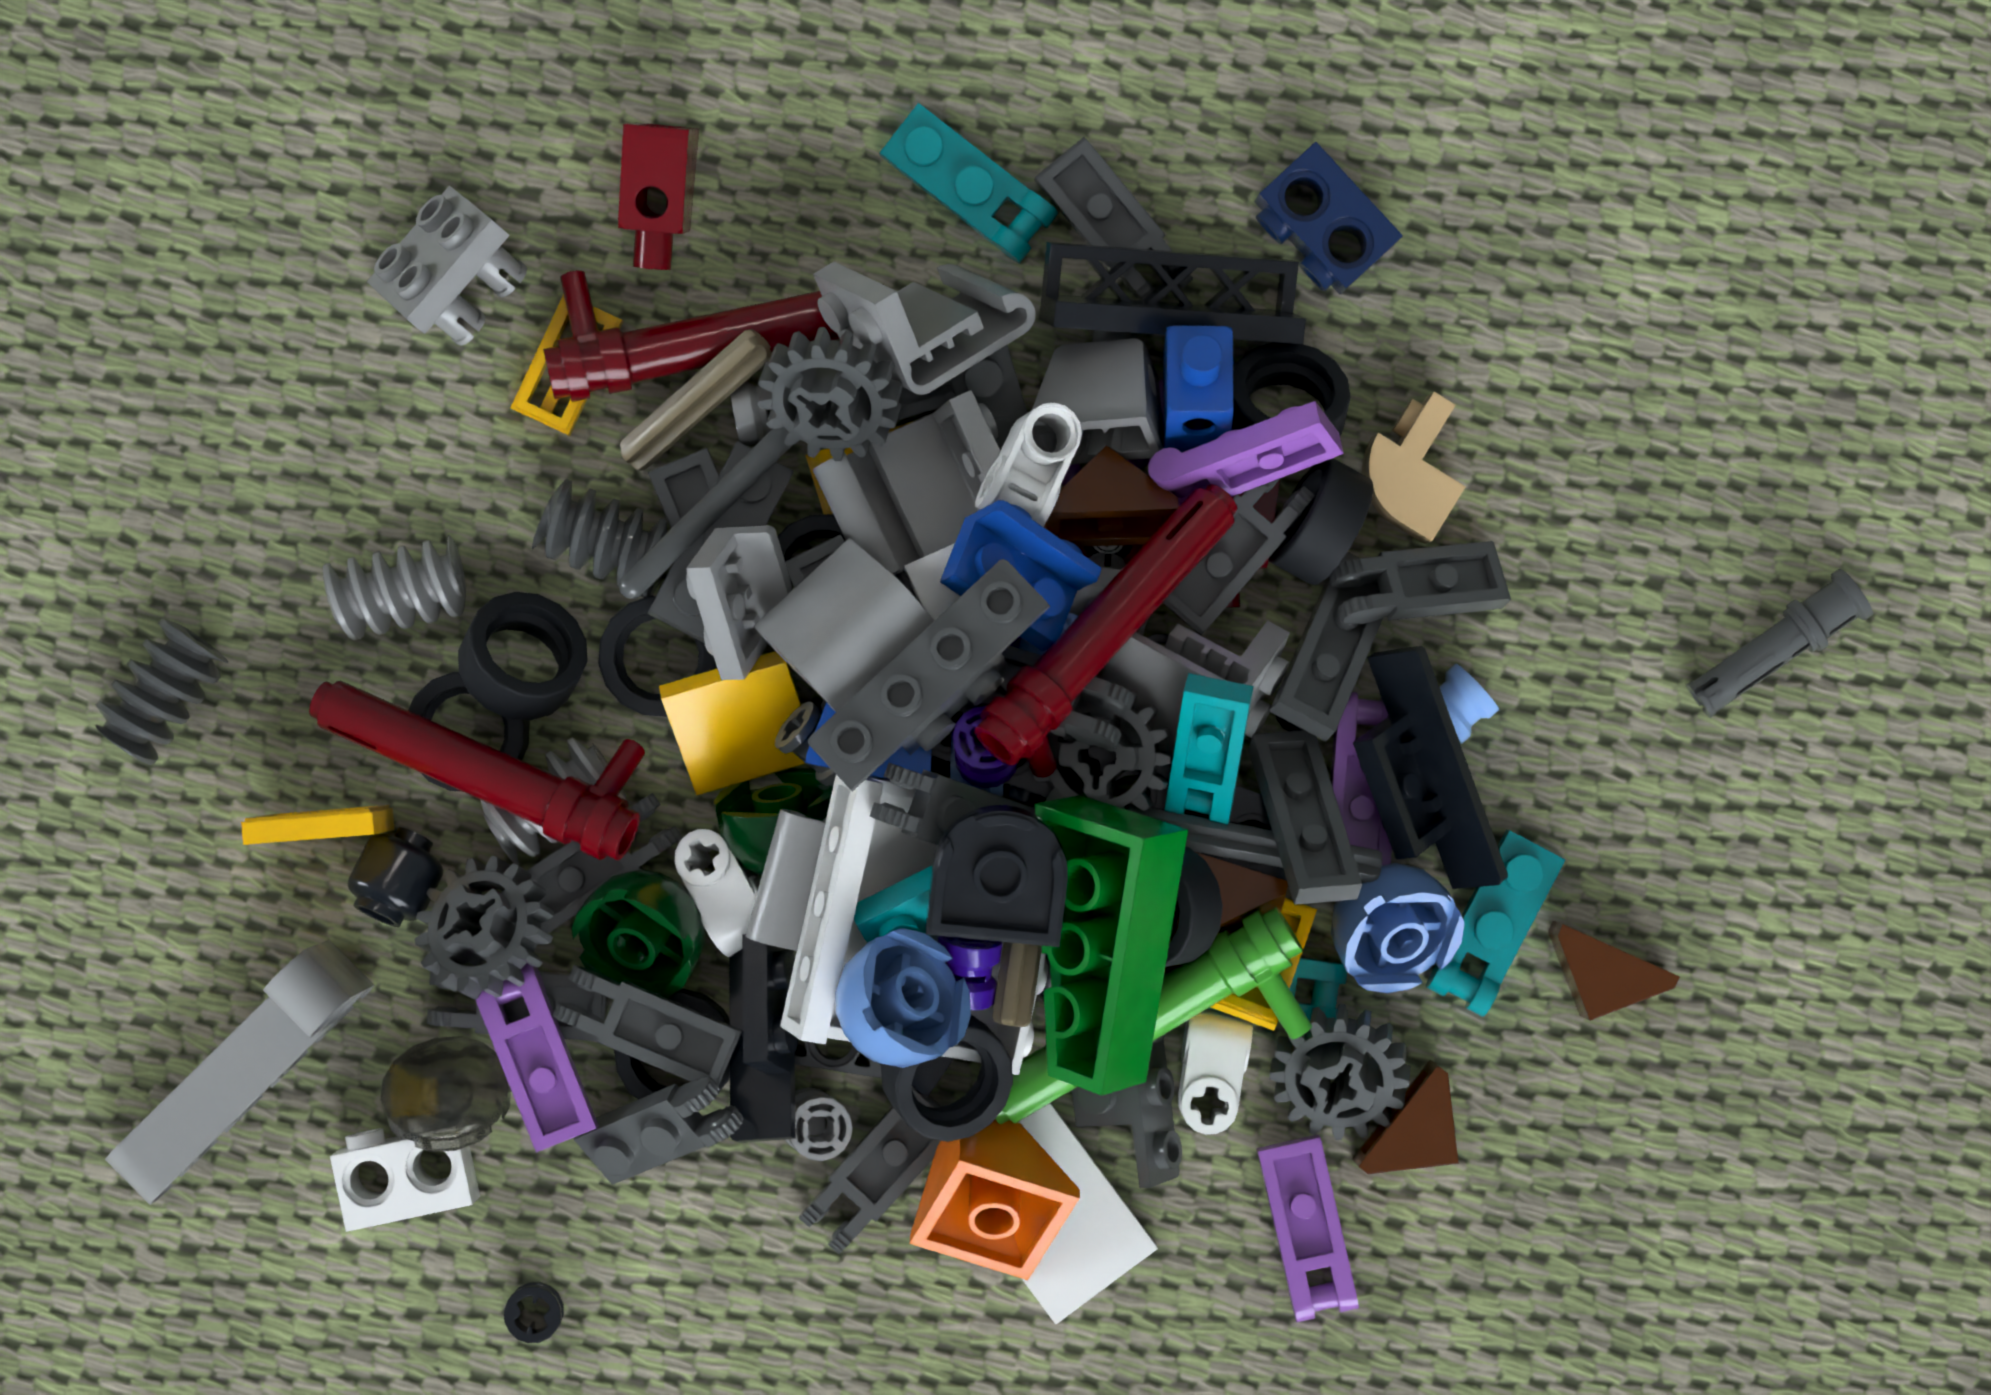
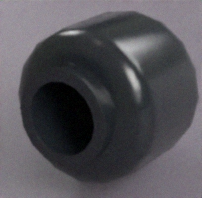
(394, 877)

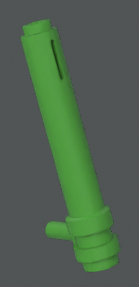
(1231, 965)

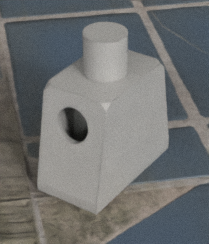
(1110, 391)

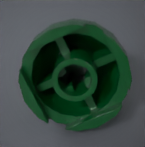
(750, 816)
(641, 931)

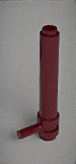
(618, 359)
(1043, 694)
(563, 807)

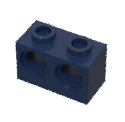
(1339, 208)

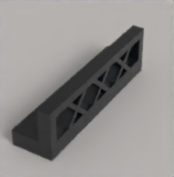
(1153, 316)

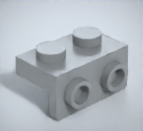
(735, 584)

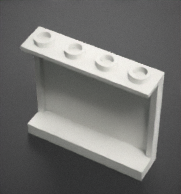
(853, 863)

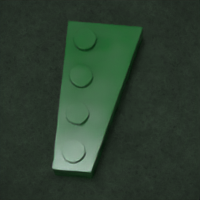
(1111, 941)

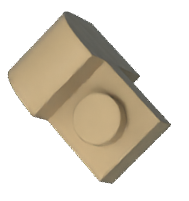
(1404, 485)

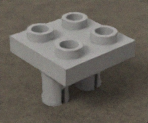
(439, 260)

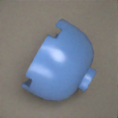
(1396, 929)
(900, 994)

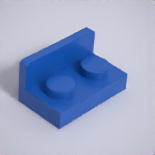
(1044, 560)

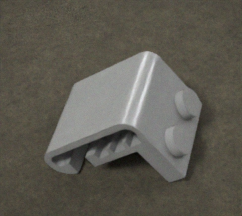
(921, 329)
(916, 486)
(844, 623)
(1162, 671)
(786, 881)

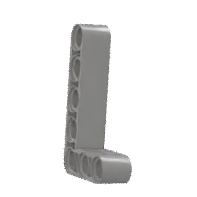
(300, 1010)

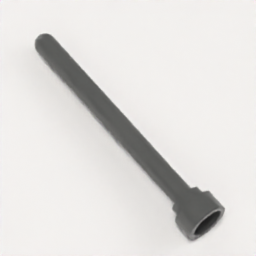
(704, 514)

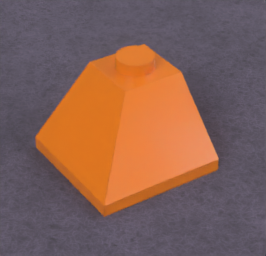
(994, 1200)

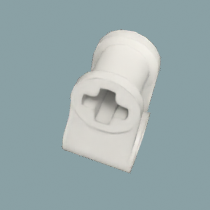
(1024, 471)
(723, 896)
(1213, 1056)

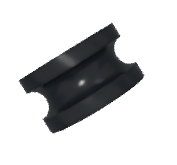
(552, 1317)

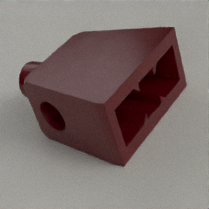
(662, 159)

